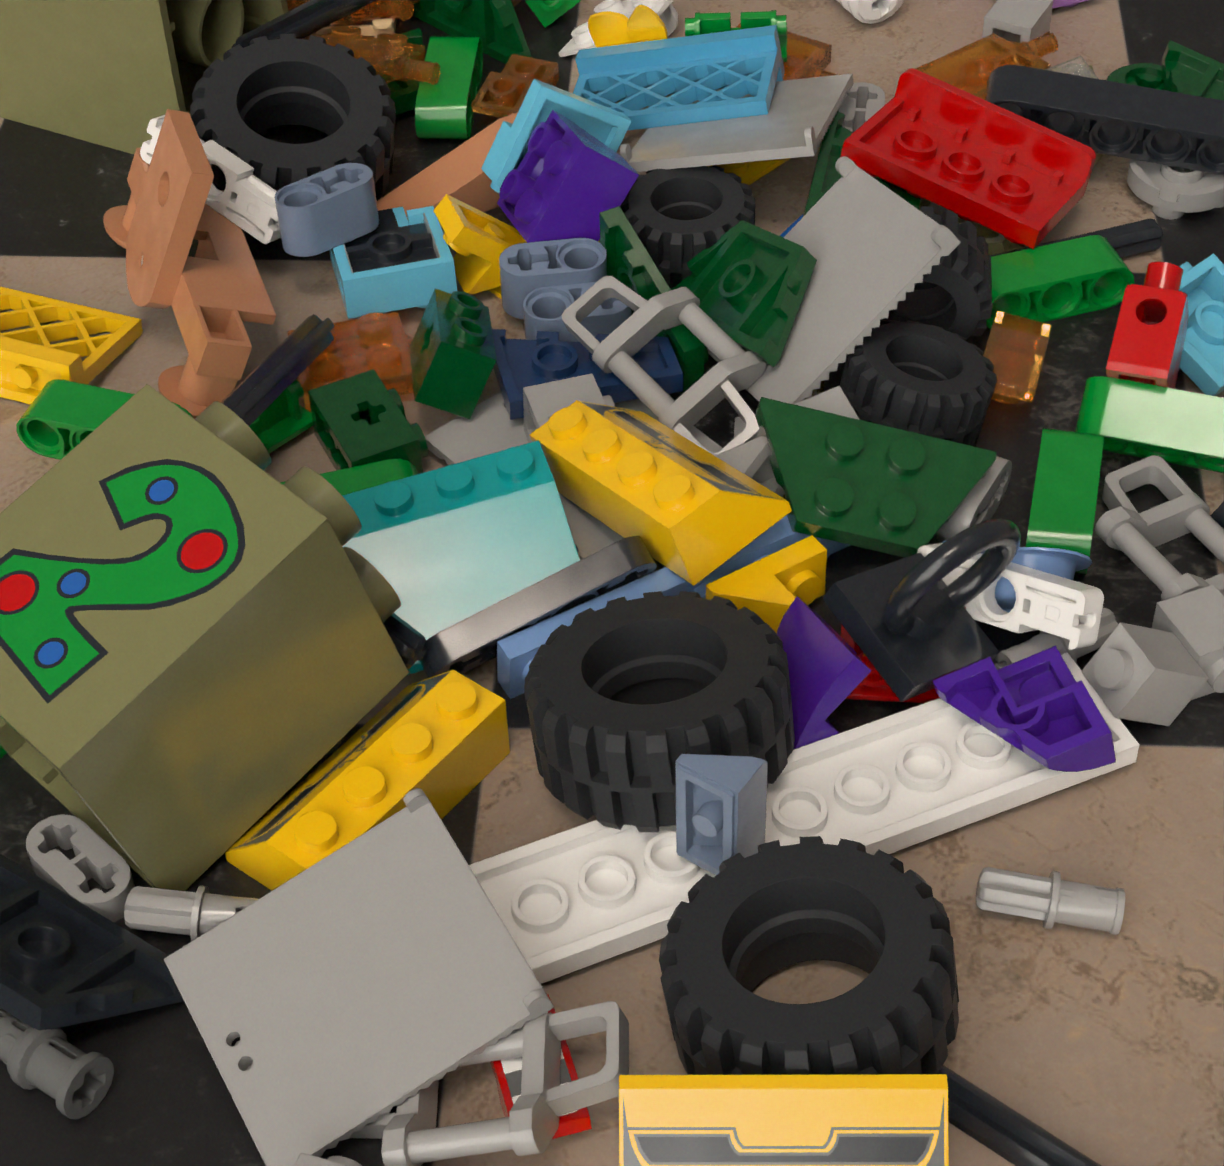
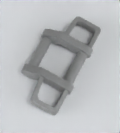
(676, 307)
(1141, 532)
(411, 1132)

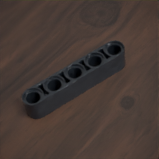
(1116, 116)

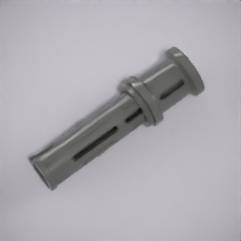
(54, 1066)

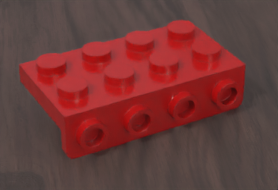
(973, 158)

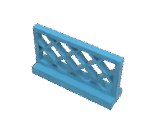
(690, 70)

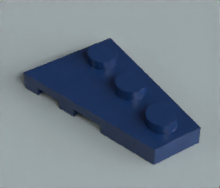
(547, 359)

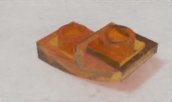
(505, 91)
(1017, 353)

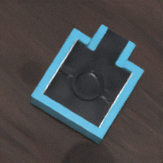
(394, 264)

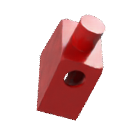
(1151, 328)

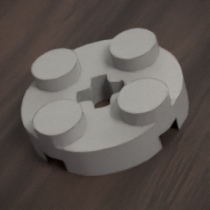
(1175, 188)

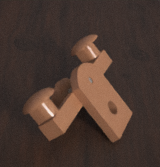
(205, 291)

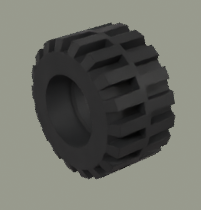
(684, 213)
(963, 281)
(920, 381)

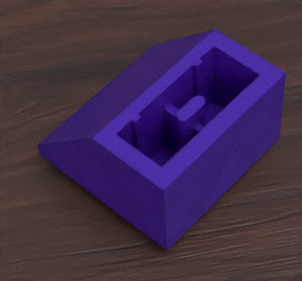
(564, 183)

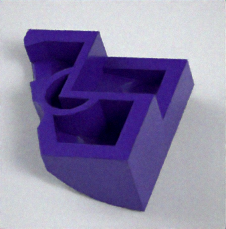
(820, 671)
(1034, 709)

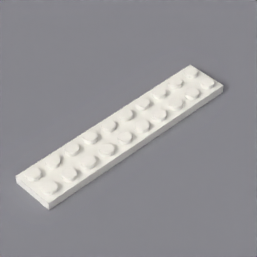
(877, 784)

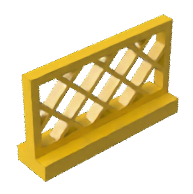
(31, 361)

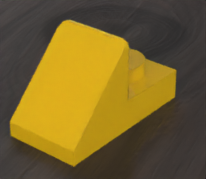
(478, 243)
(776, 580)

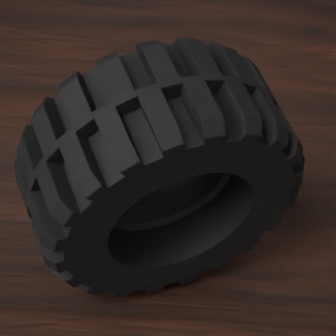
(296, 85)
(651, 682)
(800, 908)

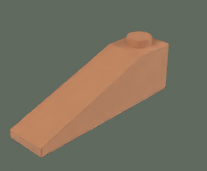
(453, 174)

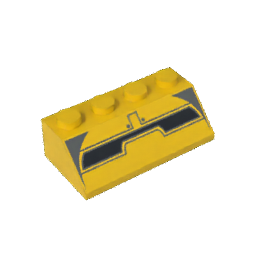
(656, 486)
(429, 737)
(783, 1120)

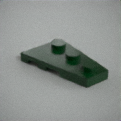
(634, 267)

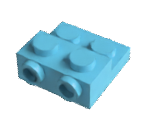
(512, 139)
(1204, 339)

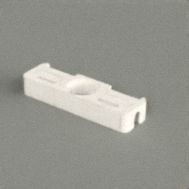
(246, 198)
(1041, 603)

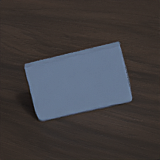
(719, 807)

